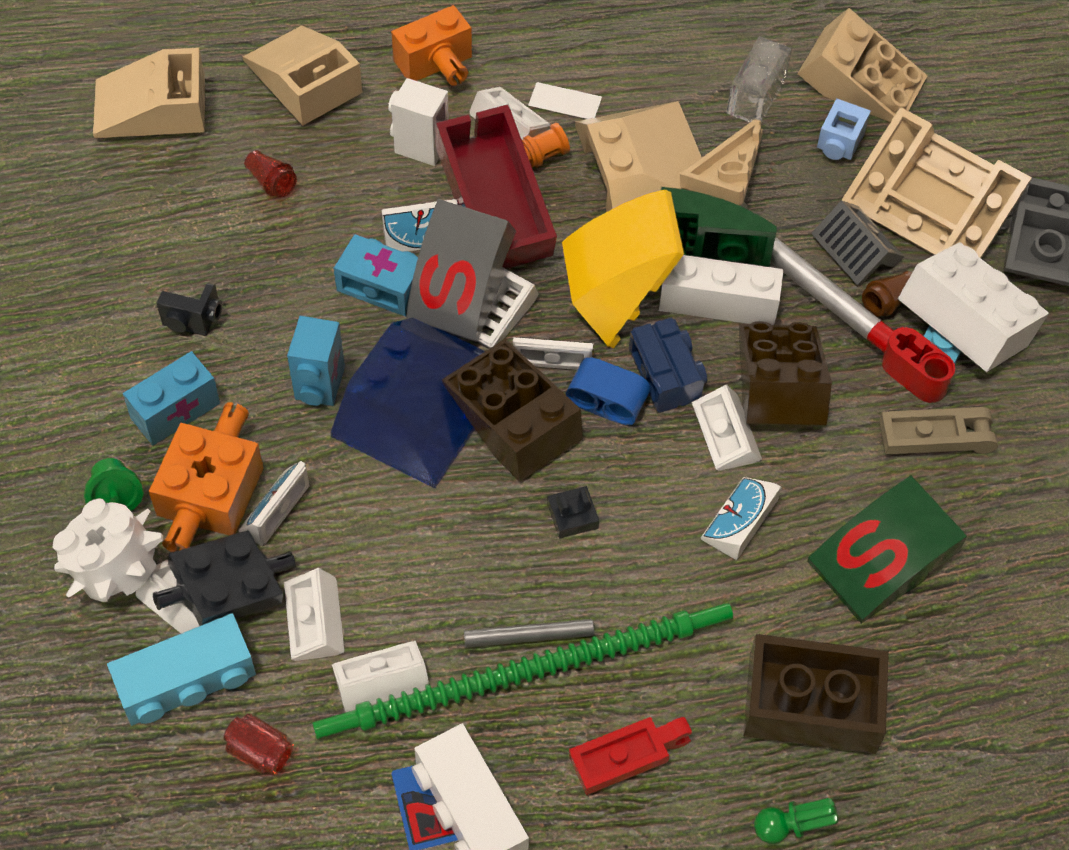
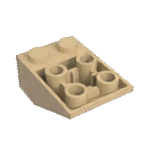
(861, 68)
(307, 72)
(152, 96)

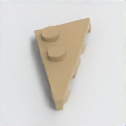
(728, 167)

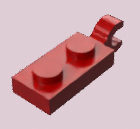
(627, 752)

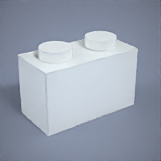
(414, 119)

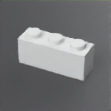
(722, 290)
(467, 794)

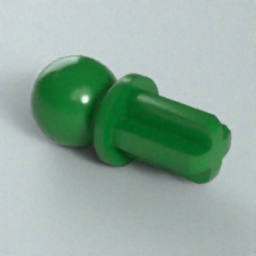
(774, 825)

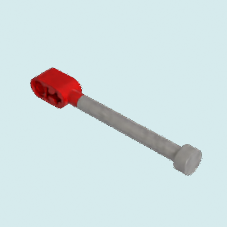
(907, 353)

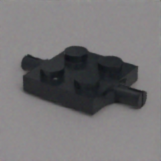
(224, 578)

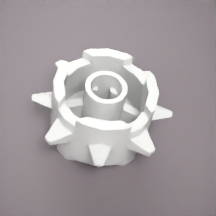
(106, 550)

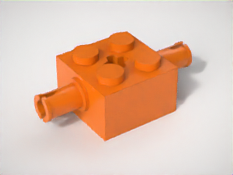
(206, 479)

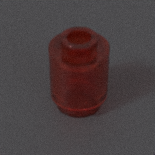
(257, 744)

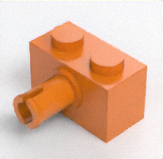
(433, 46)

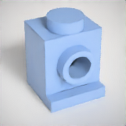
(840, 138)

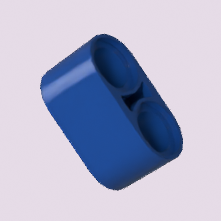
(608, 391)

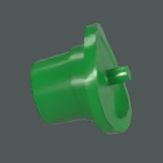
(114, 483)

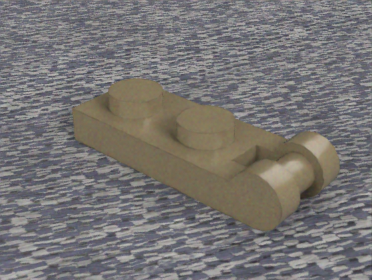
(938, 430)

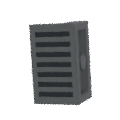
(855, 242)

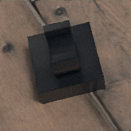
(573, 512)

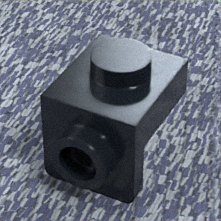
(190, 314)

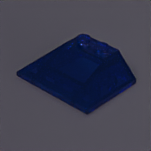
(401, 407)

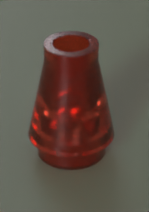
(272, 174)

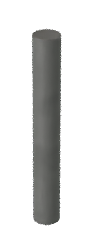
(528, 633)

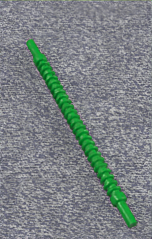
(367, 715)

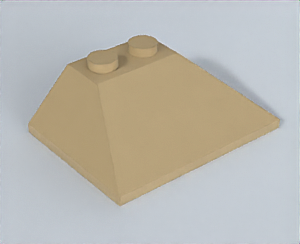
(639, 150)
(934, 188)

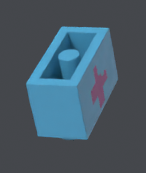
(376, 274)
(316, 361)
(170, 397)

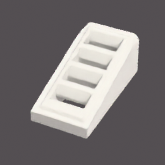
(526, 296)

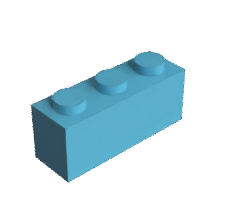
(182, 670)

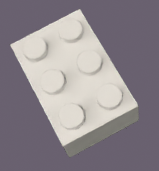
(973, 305)

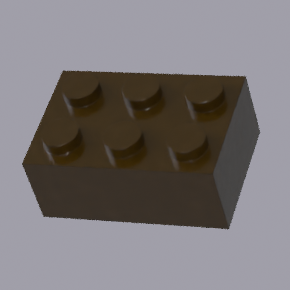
(816, 694)

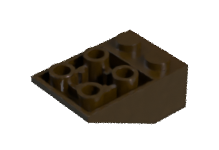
(783, 374)
(515, 409)

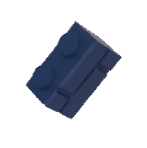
(667, 364)

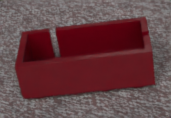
(497, 179)

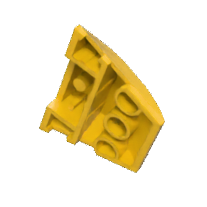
(620, 260)

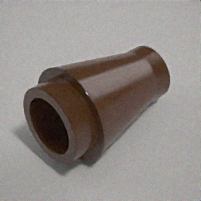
(882, 294)

